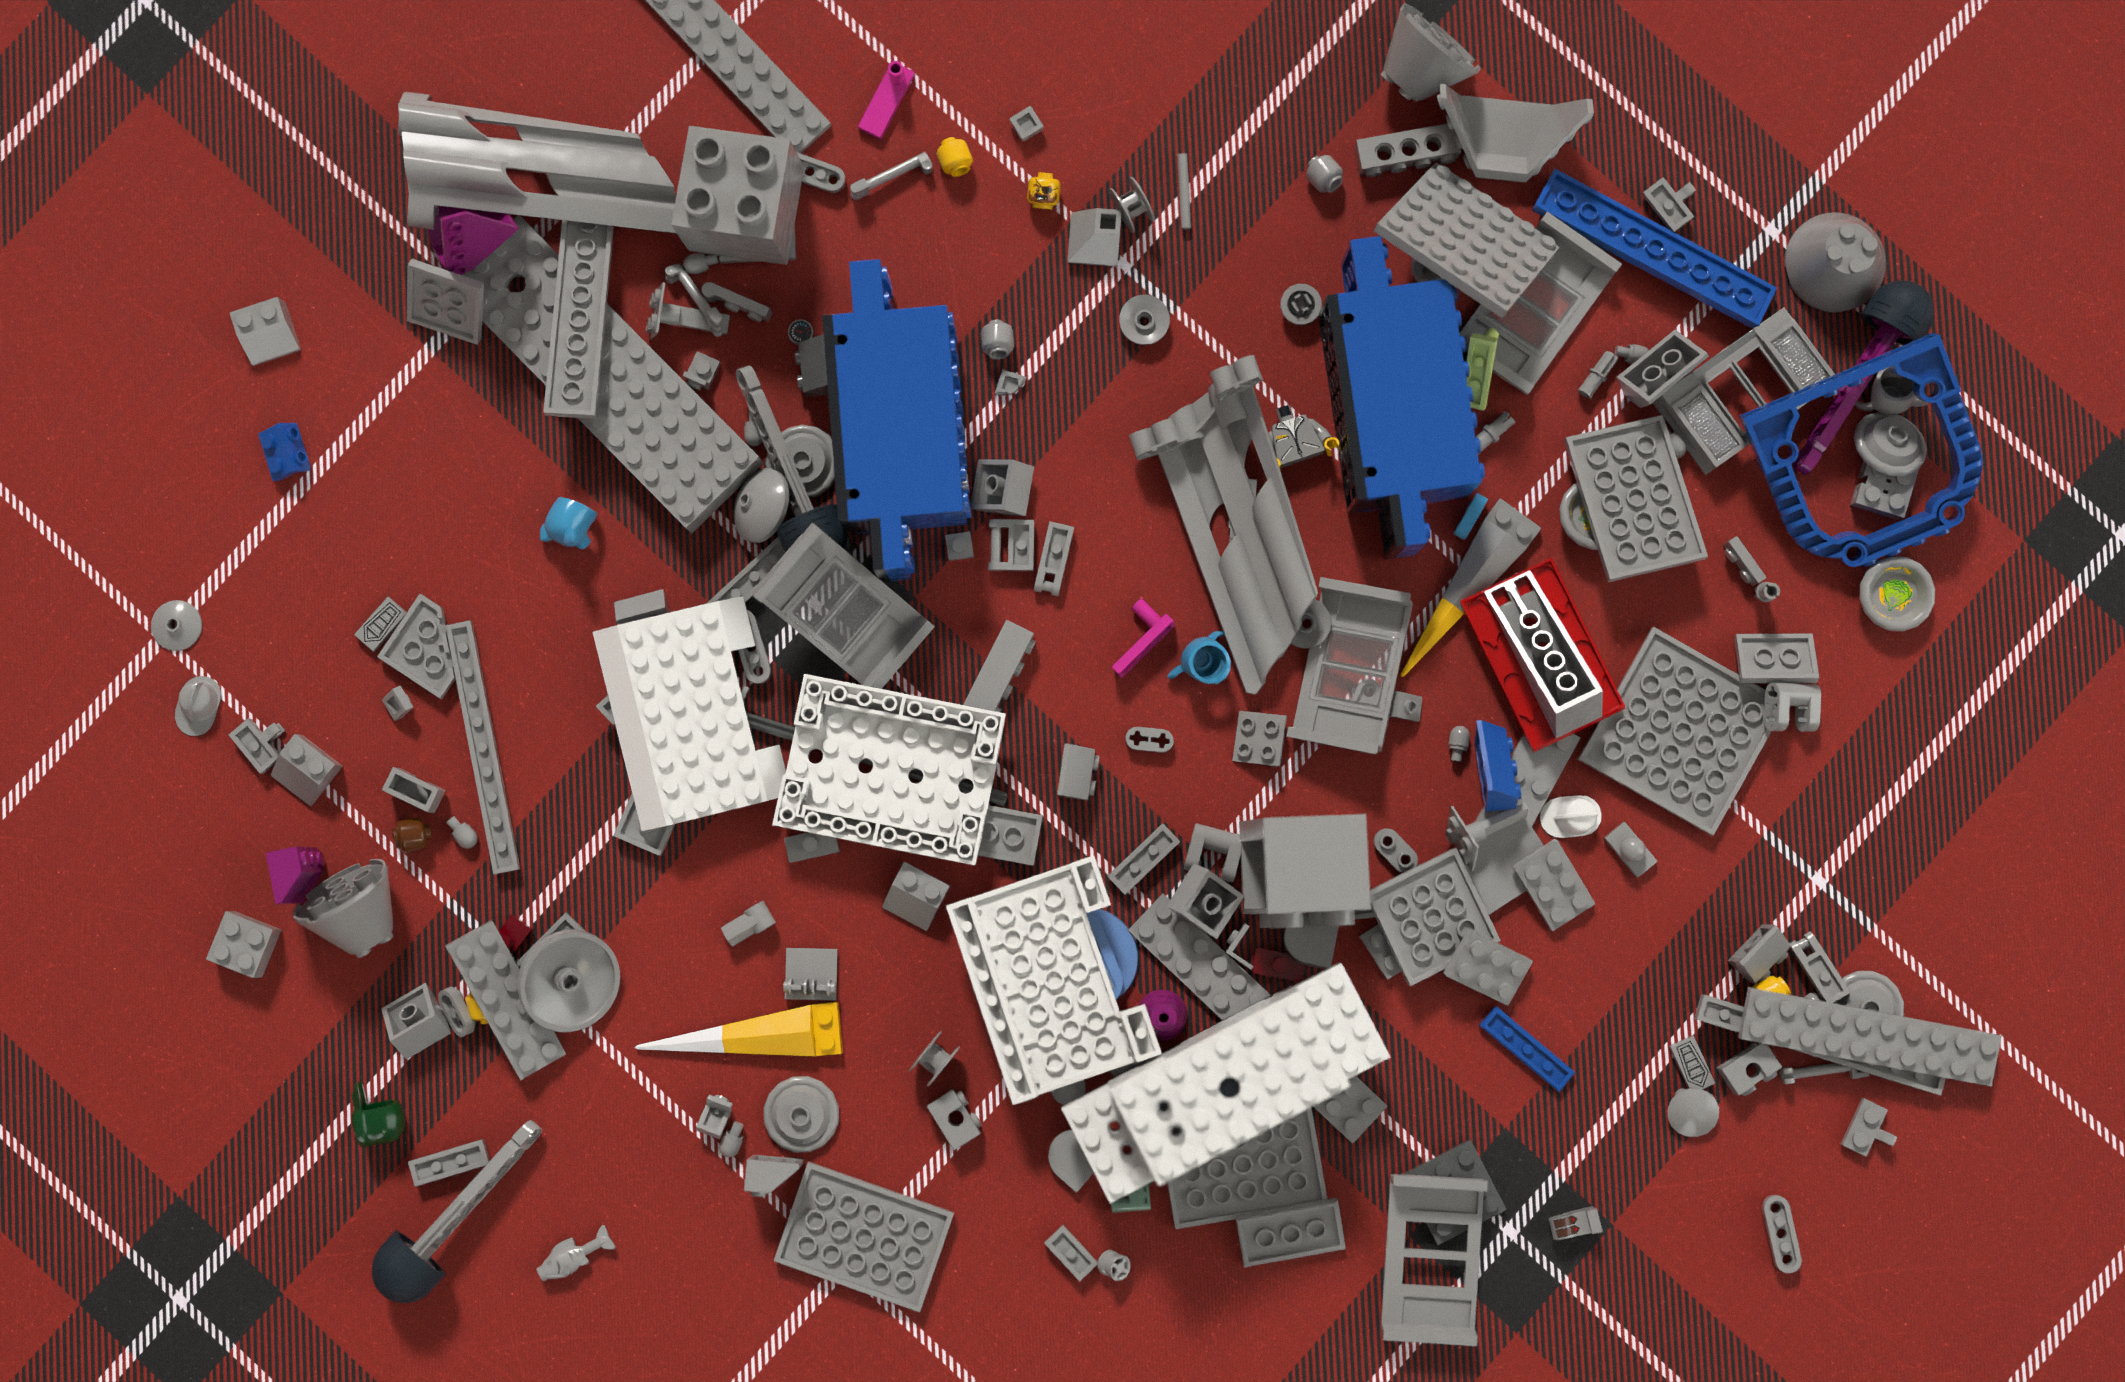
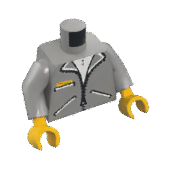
(1299, 438)

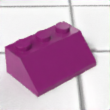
(294, 873)

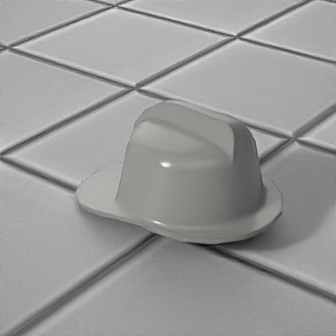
(197, 705)

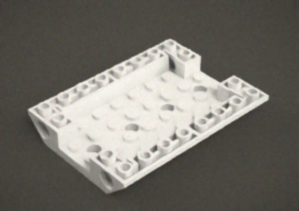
(898, 736)

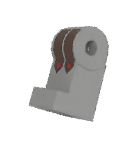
(1575, 1223)

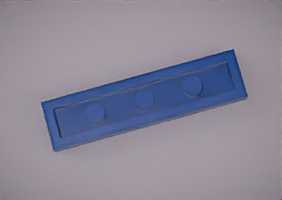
(1527, 1048)

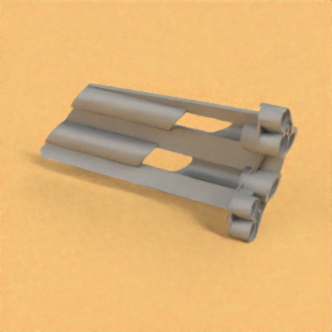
(593, 170)

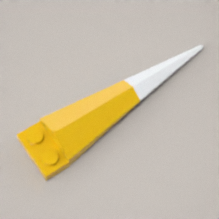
(794, 1032)

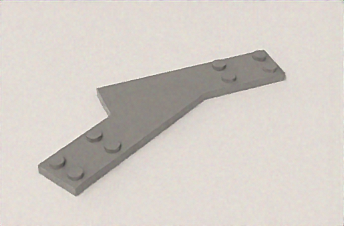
(1493, 868)

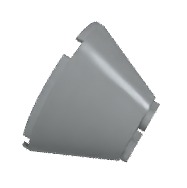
(1424, 57)
(1835, 262)
(351, 908)

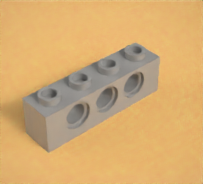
(1416, 139)

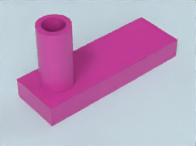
(886, 100)
(1159, 628)

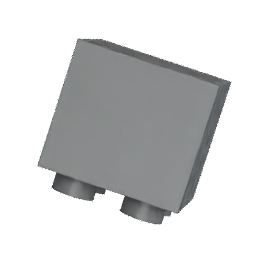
(738, 195)
(1305, 867)

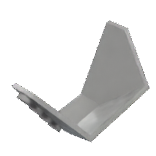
(1509, 136)

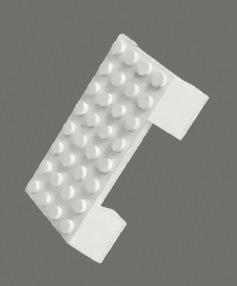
(685, 714)
(1047, 982)

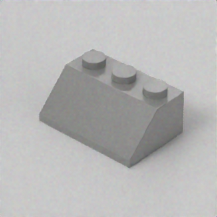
(1660, 369)

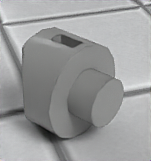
(1069, 1092)

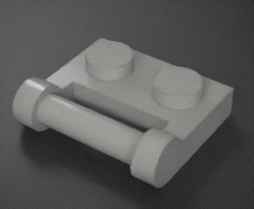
(1019, 545)

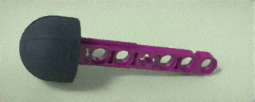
(1899, 314)

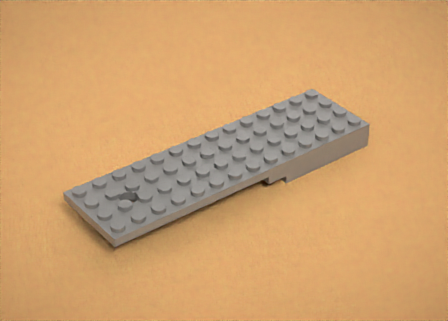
(642, 405)

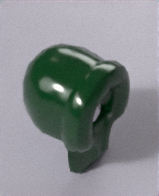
(377, 1121)

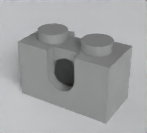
(402, 783)
(1734, 1069)
(955, 1133)

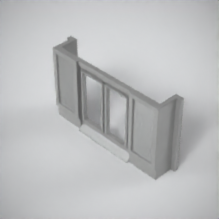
(1699, 414)
(1431, 1311)

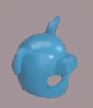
(568, 523)
(1204, 660)

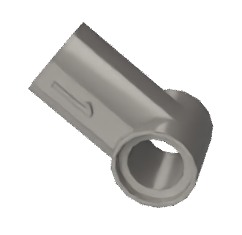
(752, 921)

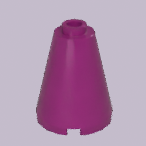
(1165, 1002)

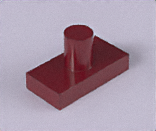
(514, 933)
(1277, 965)

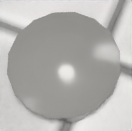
(1693, 1112)

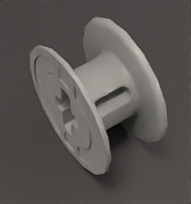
(1132, 204)
(934, 1058)

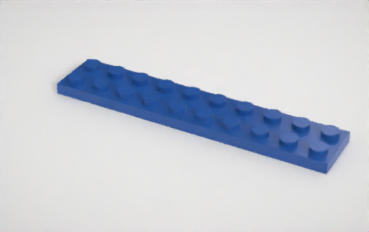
(1656, 249)

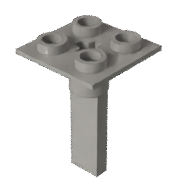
(676, 315)
(1467, 836)

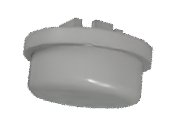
(1301, 304)

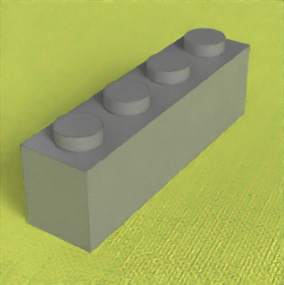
(1000, 667)

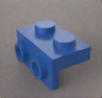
(284, 450)

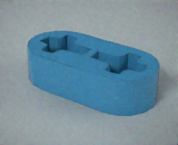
(1470, 516)

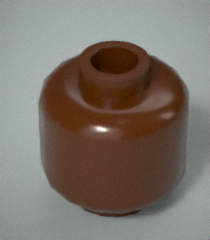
(411, 835)

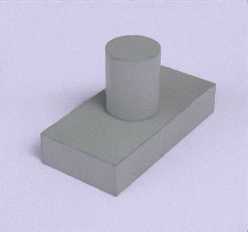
(810, 846)

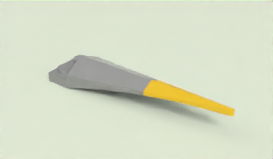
(1494, 548)

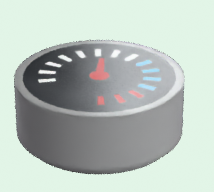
(800, 331)

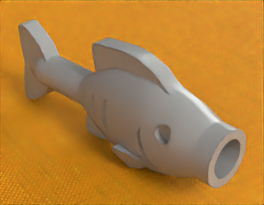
(568, 1257)

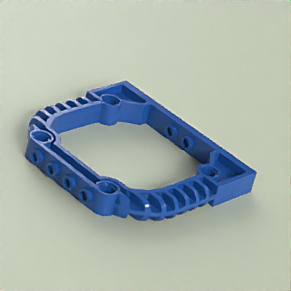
(1774, 423)

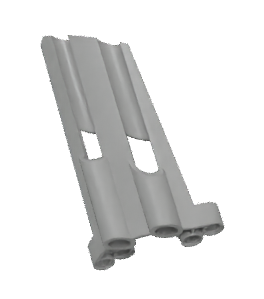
(1264, 572)

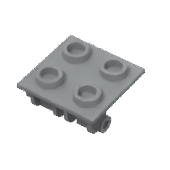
(1259, 738)
(810, 974)

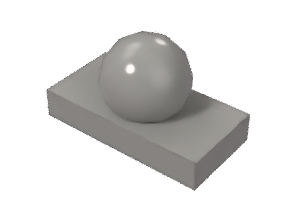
(1630, 849)

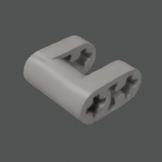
(1782, 696)
(1217, 841)

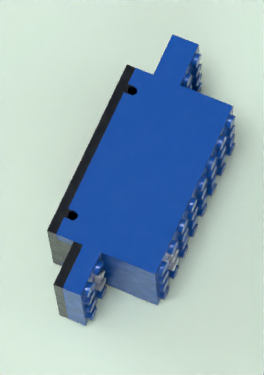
(1398, 396)
(894, 420)

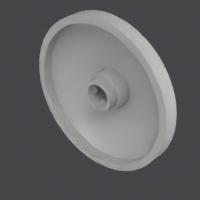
(568, 980)

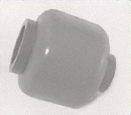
(1324, 173)
(997, 339)

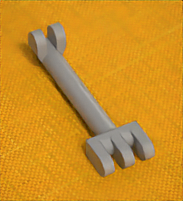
(861, 188)
(714, 319)
(1789, 1074)

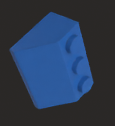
(1496, 767)

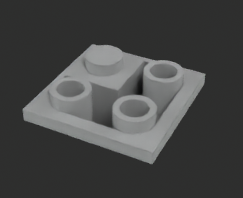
(1094, 237)

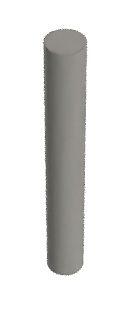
(1184, 191)

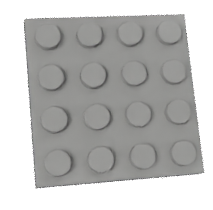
(1429, 913)

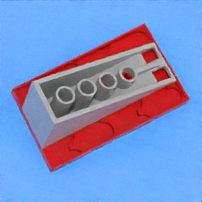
(1542, 655)

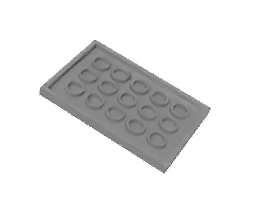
(1635, 498)
(864, 1236)

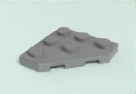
(422, 648)

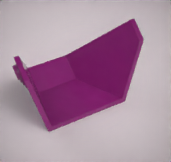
(468, 236)

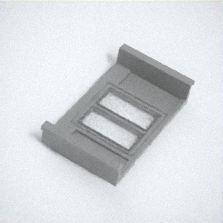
(1547, 309)
(842, 608)
(1355, 669)

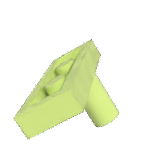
(1480, 362)

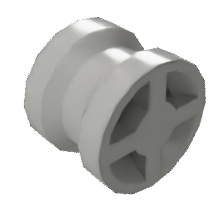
(1113, 1265)

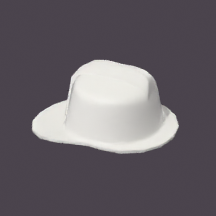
(1570, 816)

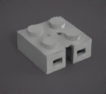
(1872, 494)

